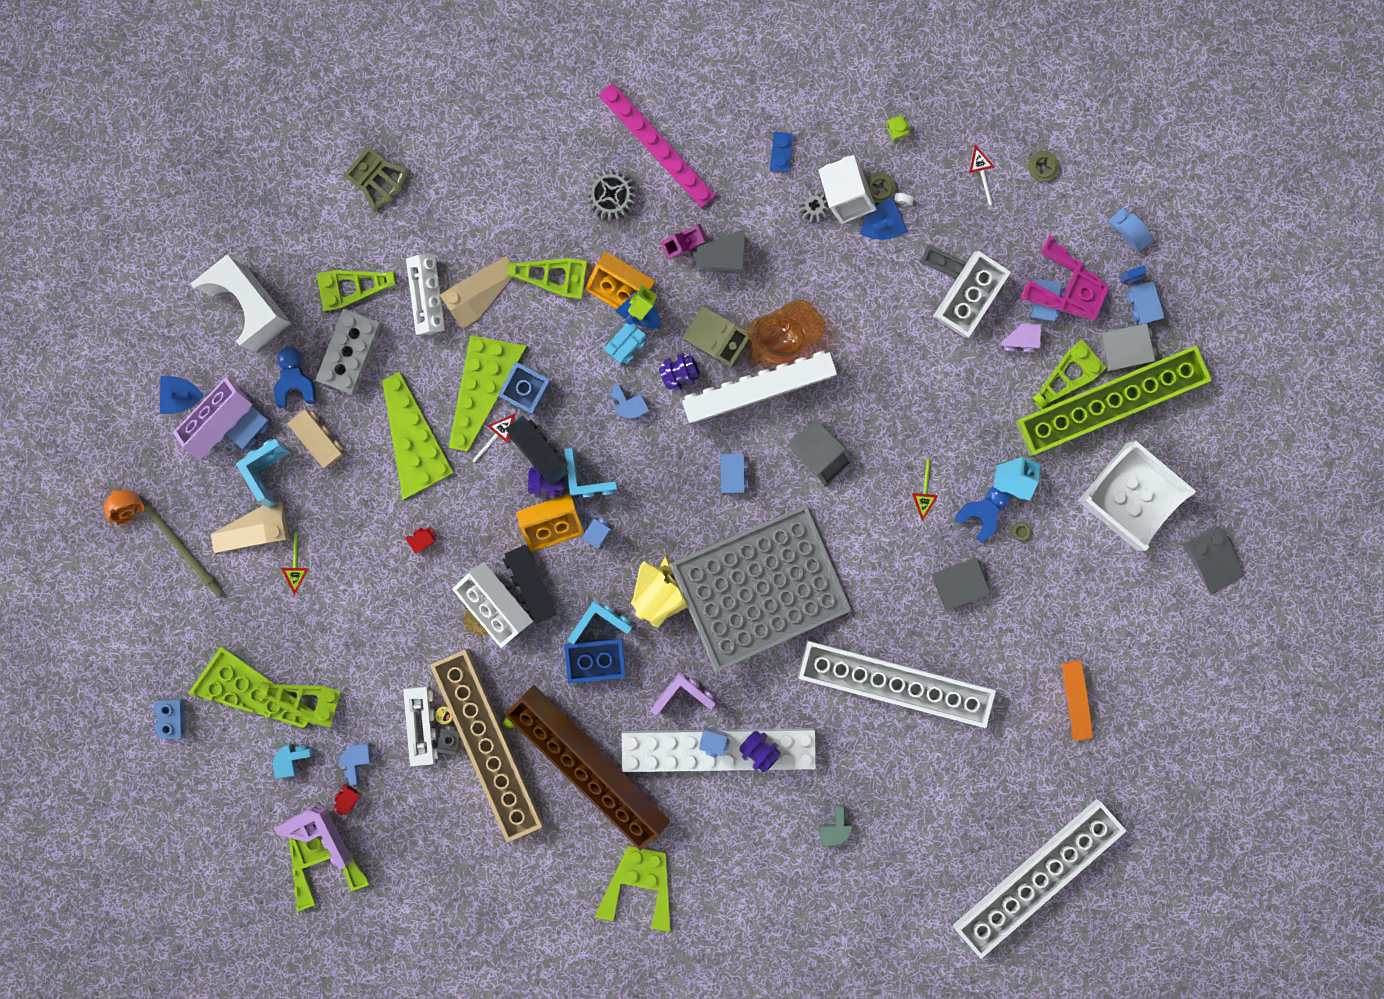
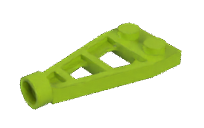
(574, 275)
(330, 290)
(1085, 359)
(325, 707)

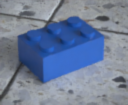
(595, 660)

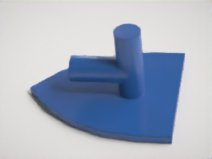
(884, 222)
(650, 320)
(177, 395)

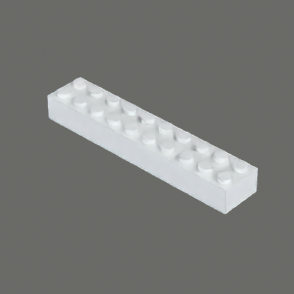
(896, 684)
(680, 750)
(1039, 878)

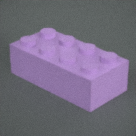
(212, 419)

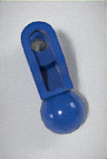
(292, 377)
(986, 510)

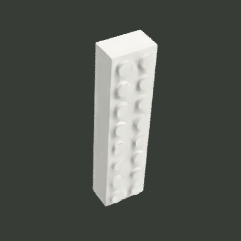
(759, 388)

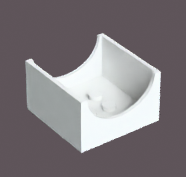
(262, 315)
(1135, 495)

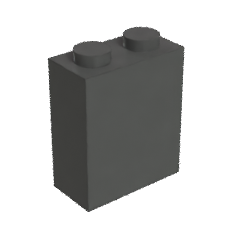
(961, 583)

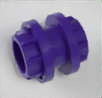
(680, 371)
(538, 485)
(760, 751)

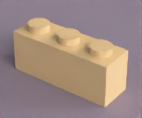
(316, 438)

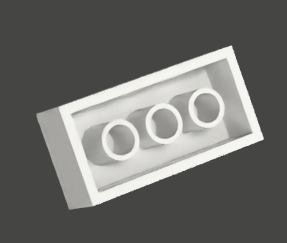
(971, 294)
(492, 604)

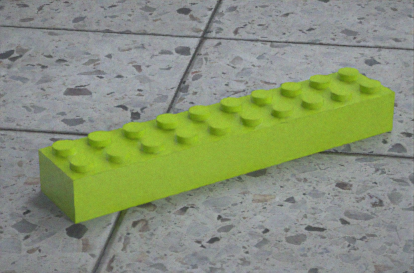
(1113, 400)

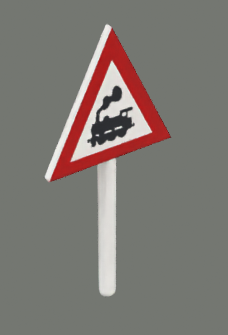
(980, 163)
(499, 428)

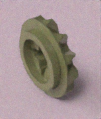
(1051, 162)
(888, 185)

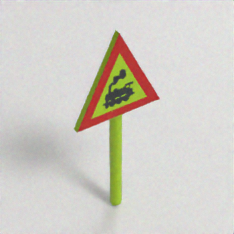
(924, 501)
(294, 575)

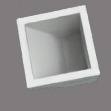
(846, 189)

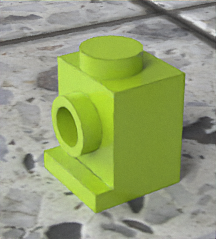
(898, 128)
(642, 302)

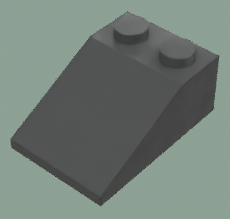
(1214, 559)

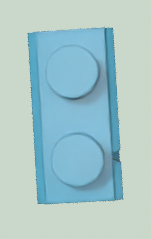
(625, 343)

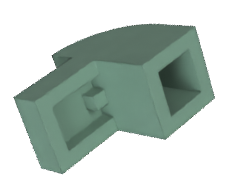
(835, 833)

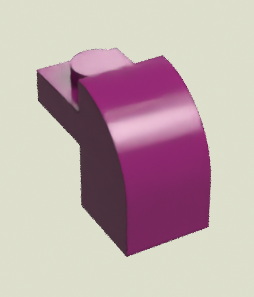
(684, 242)

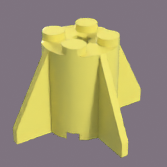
(657, 593)

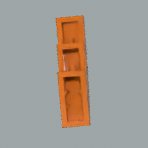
(1077, 700)

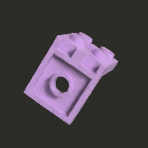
(691, 686)

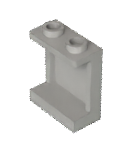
(1127, 347)

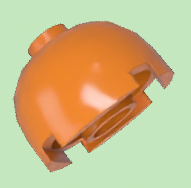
(119, 506)

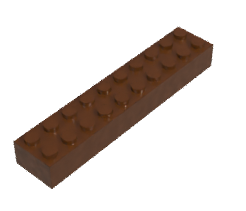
(587, 768)

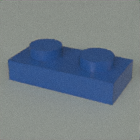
(781, 151)
(1133, 275)

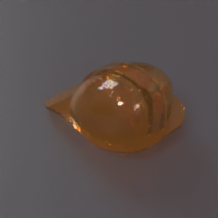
(784, 333)

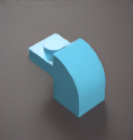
(284, 760)

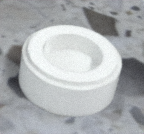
(903, 199)

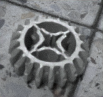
(603, 199)

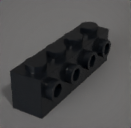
(537, 451)
(531, 586)

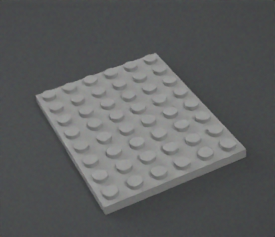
(760, 587)

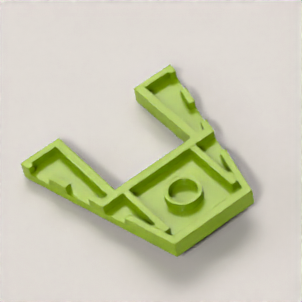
(310, 853)
(643, 870)

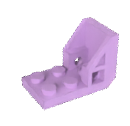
(302, 828)

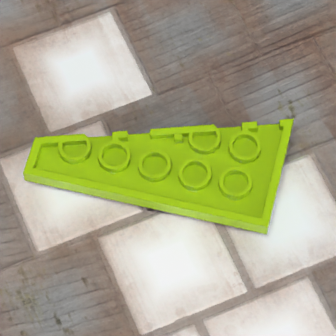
(483, 376)
(415, 447)
(238, 684)

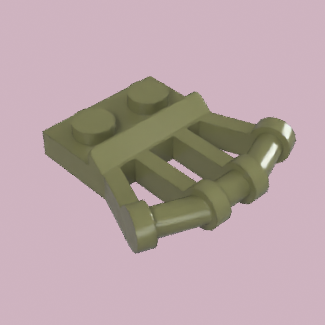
(367, 168)

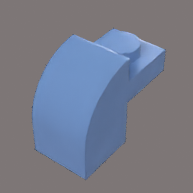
(1132, 229)
(629, 408)
(353, 757)

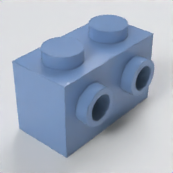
(170, 718)
(714, 742)

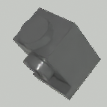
(449, 748)

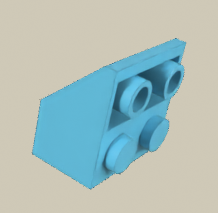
(1017, 477)

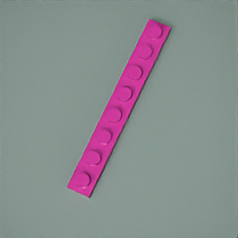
(656, 145)

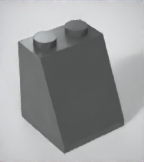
(721, 254)
(820, 452)

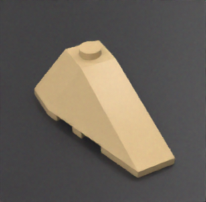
(476, 293)
(253, 529)

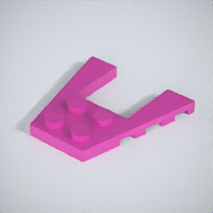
(1084, 290)

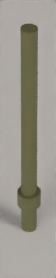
(207, 579)

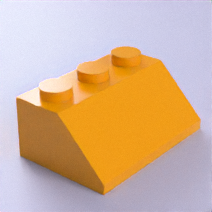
(615, 280)
(550, 523)

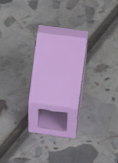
(1023, 337)

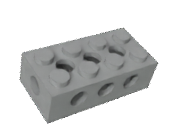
(343, 340)

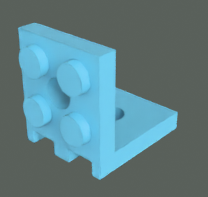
(257, 461)
(587, 490)
(607, 613)

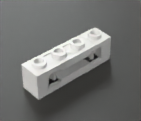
(425, 294)
(430, 735)

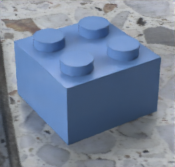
(524, 388)

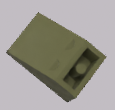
(716, 336)

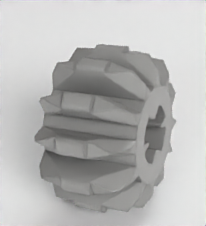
(818, 211)

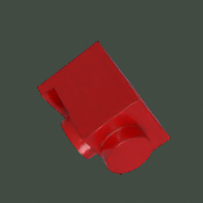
(421, 539)
(346, 800)

